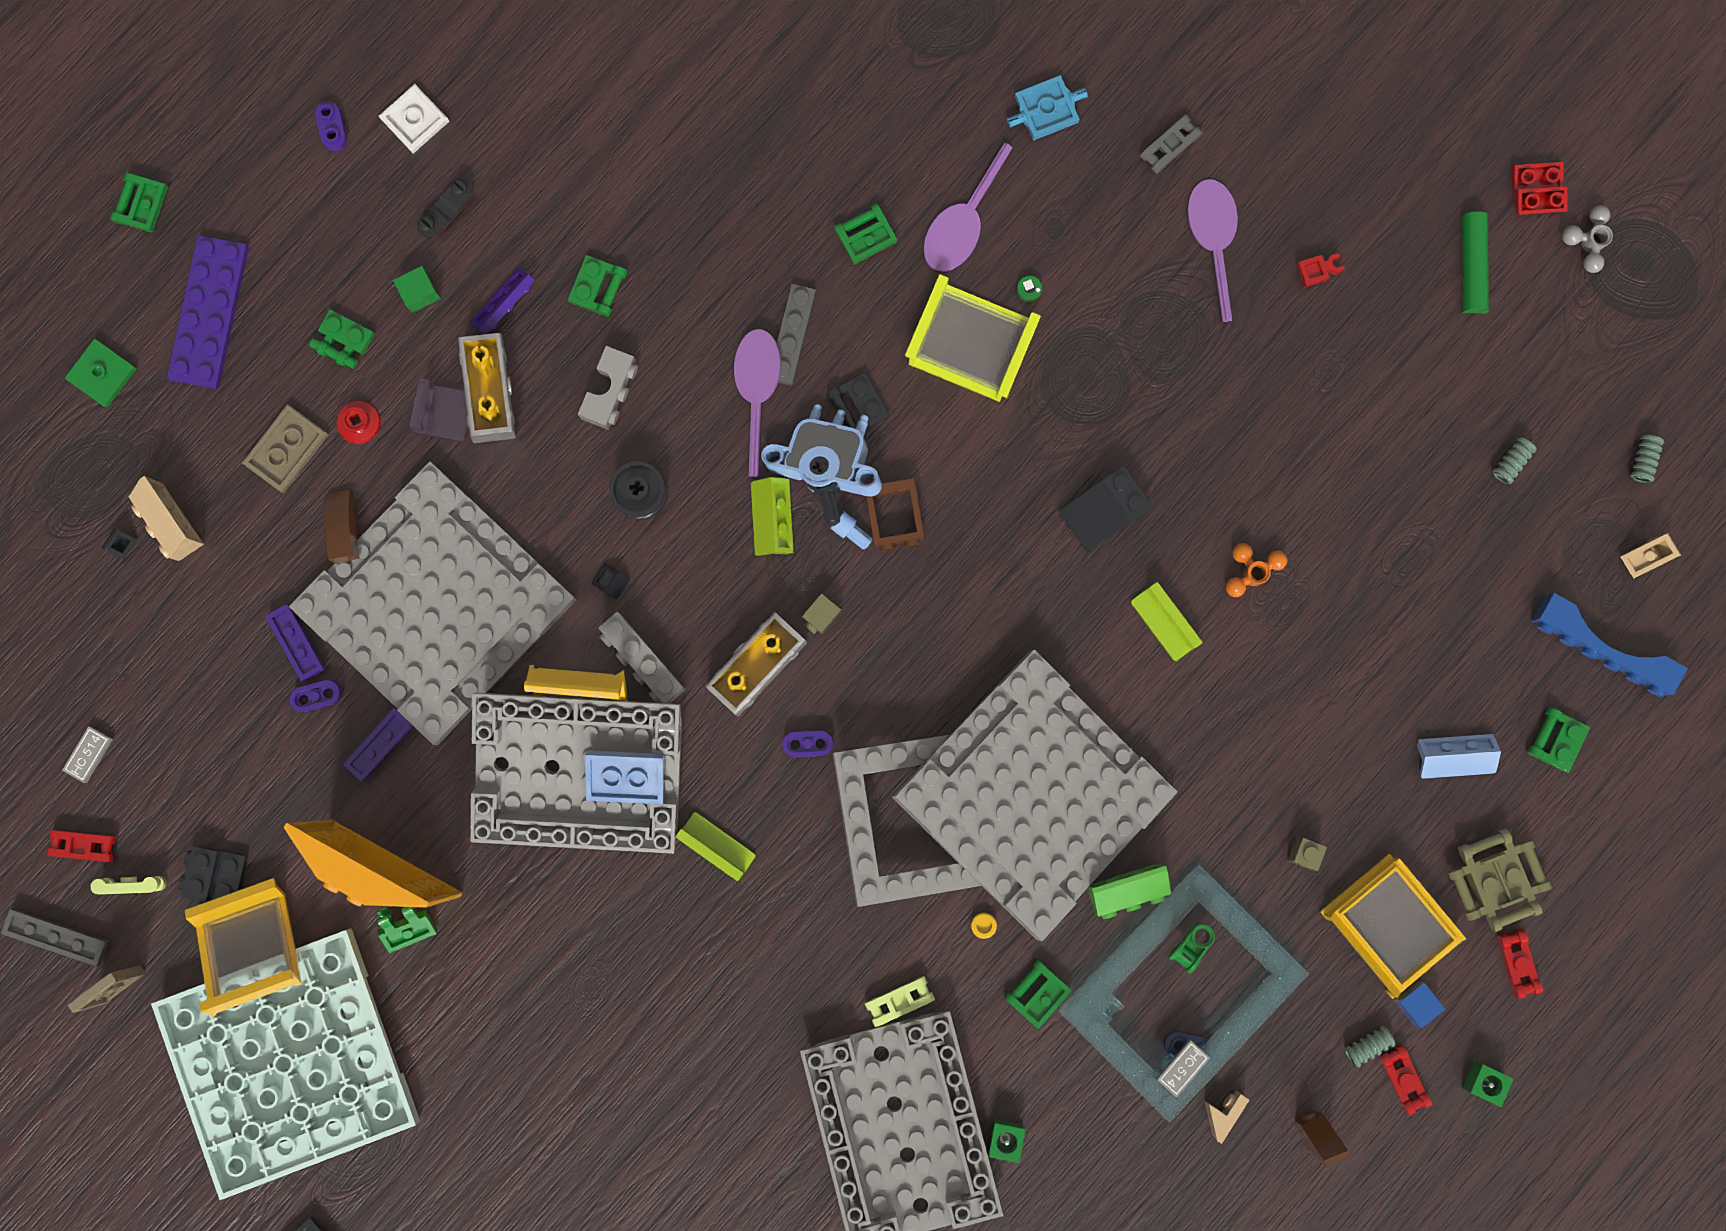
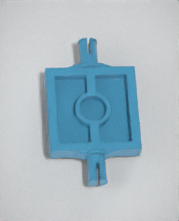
(1047, 107)

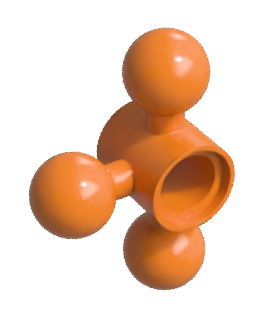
(1243, 553)

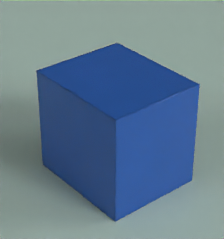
(1419, 1004)

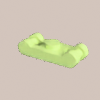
(128, 885)
(899, 1001)

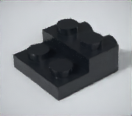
(211, 873)

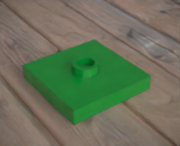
(100, 373)

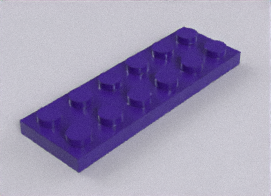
(208, 312)

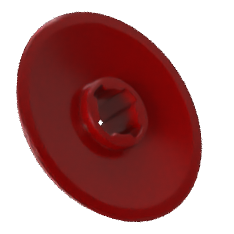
(362, 431)

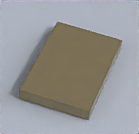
(285, 448)
(106, 988)

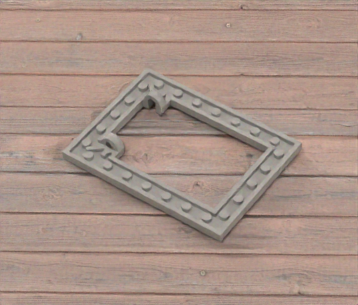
(867, 884)

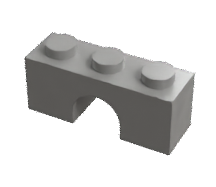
(603, 408)

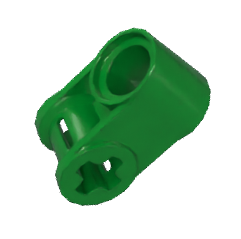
(1191, 948)

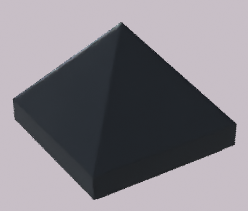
(119, 543)

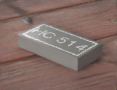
(87, 754)
(1182, 1068)

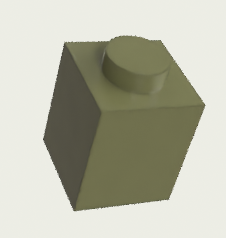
(820, 615)
(1307, 853)

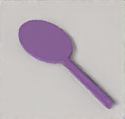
(1214, 225)
(958, 227)
(756, 376)

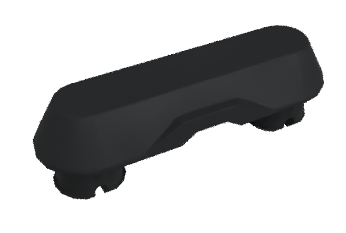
(445, 208)

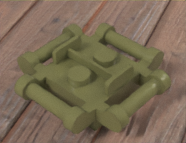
(1499, 880)

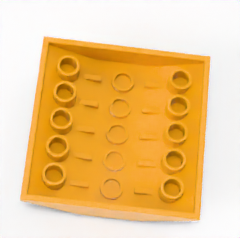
(363, 868)

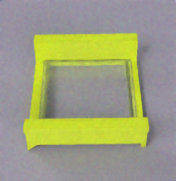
(970, 341)

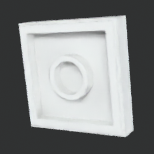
(414, 118)

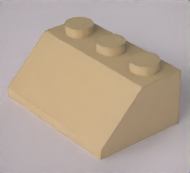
(164, 519)

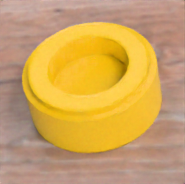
(983, 925)

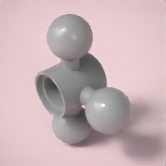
(1573, 235)

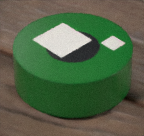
(1029, 288)

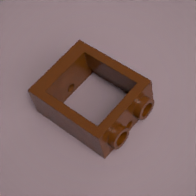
(909, 539)

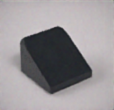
(610, 581)

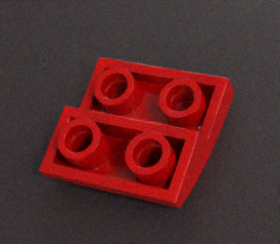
(1539, 188)

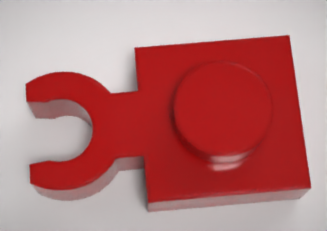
(1316, 269)

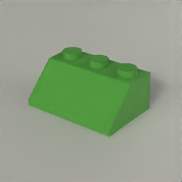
(1129, 890)

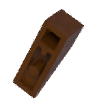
(1321, 1138)

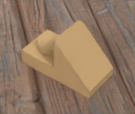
(1650, 555)
(1223, 1121)

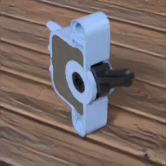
(827, 446)

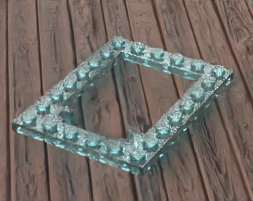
(1094, 1004)

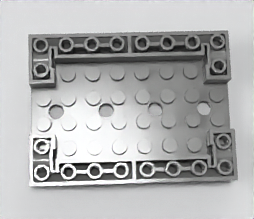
(550, 808)
(934, 1120)

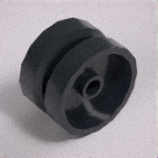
(630, 478)

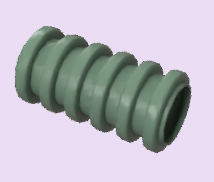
(1647, 458)
(1514, 460)
(1370, 1046)

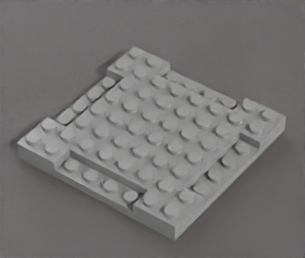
(434, 604)
(1034, 795)

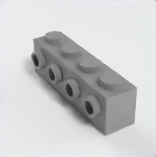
(641, 658)

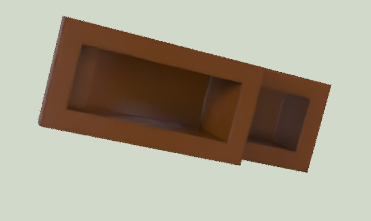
(341, 527)

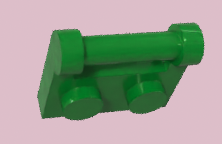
(145, 205)
(868, 240)
(590, 283)
(1565, 743)
(1044, 1000)

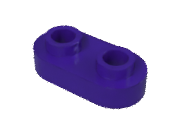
(331, 124)
(316, 696)
(807, 744)

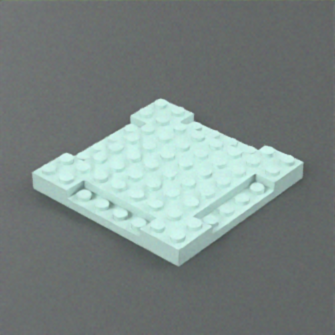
(287, 1071)

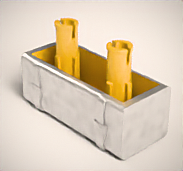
(486, 388)
(756, 664)

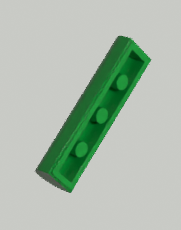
(1474, 262)

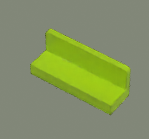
(772, 516)
(1166, 622)
(716, 846)

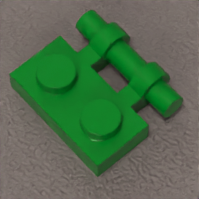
(345, 332)

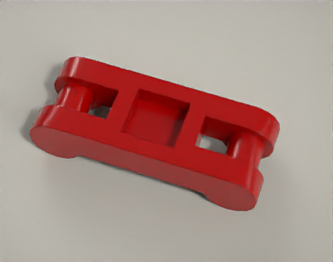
(80, 845)
(1519, 963)
(1405, 1080)

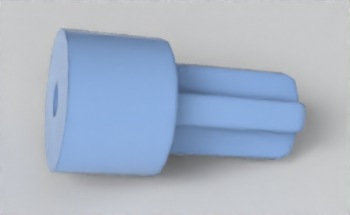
(849, 529)

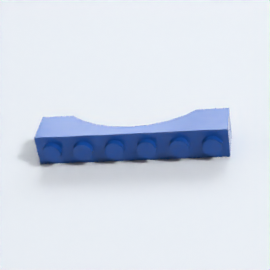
(1563, 619)

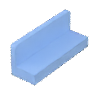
(1458, 756)

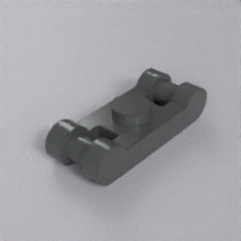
(1171, 143)

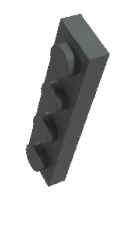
(794, 330)
(55, 937)

